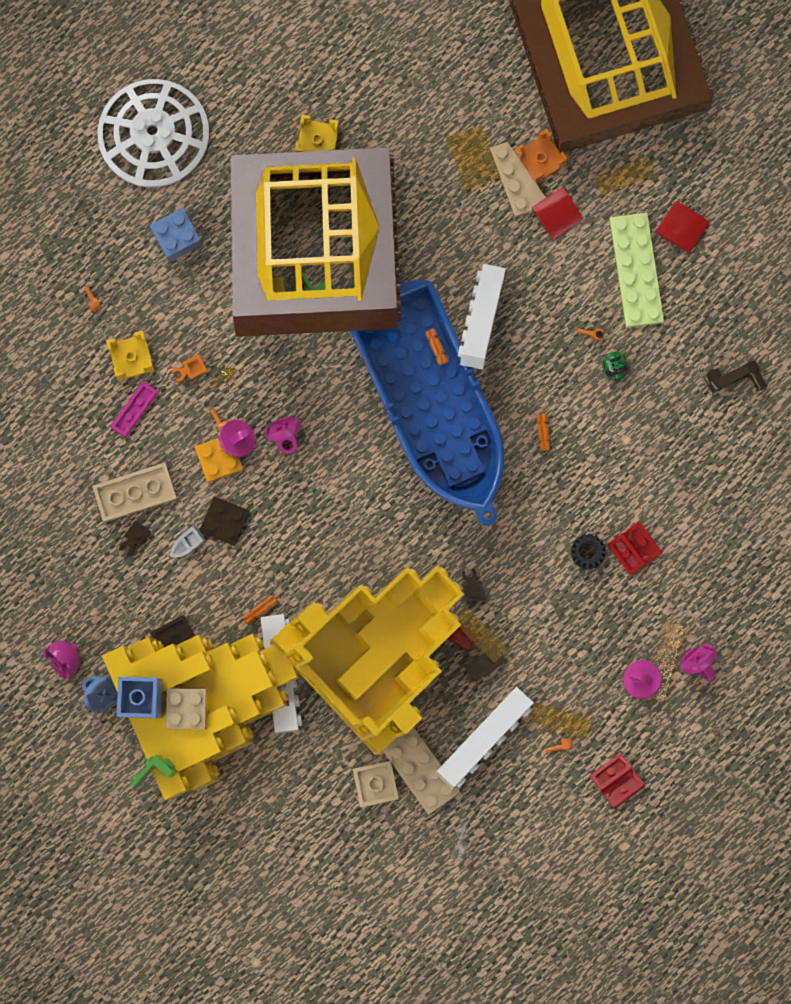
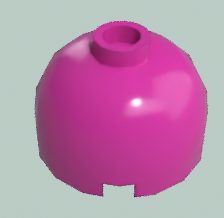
(64, 658)

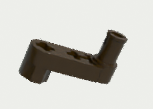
(717, 382)

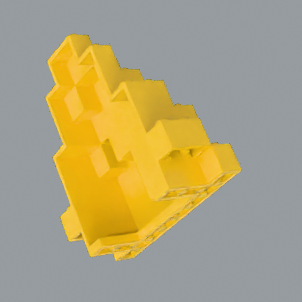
(374, 651)
(240, 688)

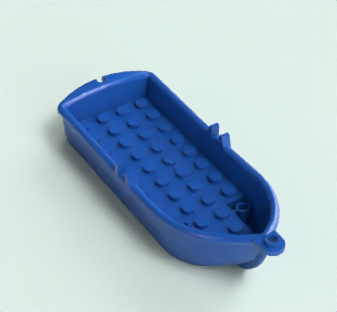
(435, 406)

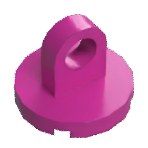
(283, 430)
(236, 438)
(700, 661)
(643, 679)

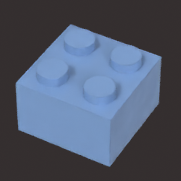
(175, 235)
(139, 697)

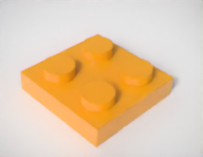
(215, 461)

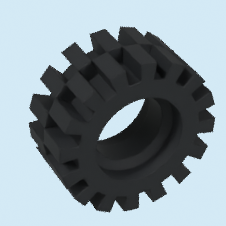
(588, 540)

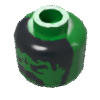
(615, 365)

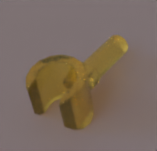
(226, 372)

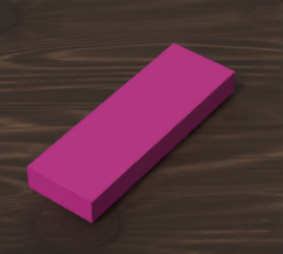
(134, 409)

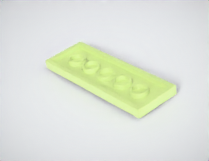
(636, 270)

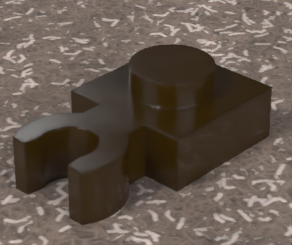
(136, 536)
(473, 590)

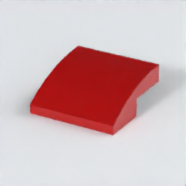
(557, 213)
(682, 226)
(635, 548)
(617, 781)

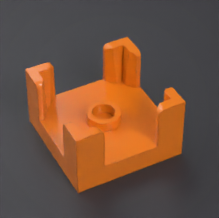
(541, 157)

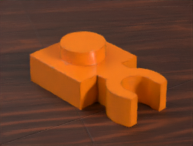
(192, 367)

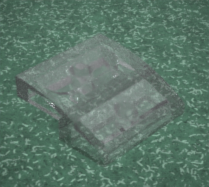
(460, 845)

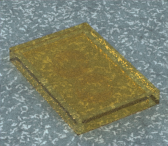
(473, 157)

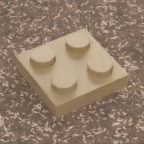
(186, 709)
(375, 784)

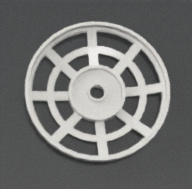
(153, 143)

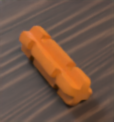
(436, 347)
(543, 432)
(260, 609)

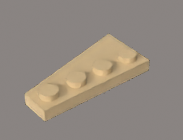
(516, 180)

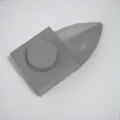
(187, 542)

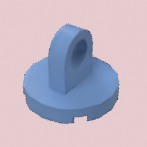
(99, 693)

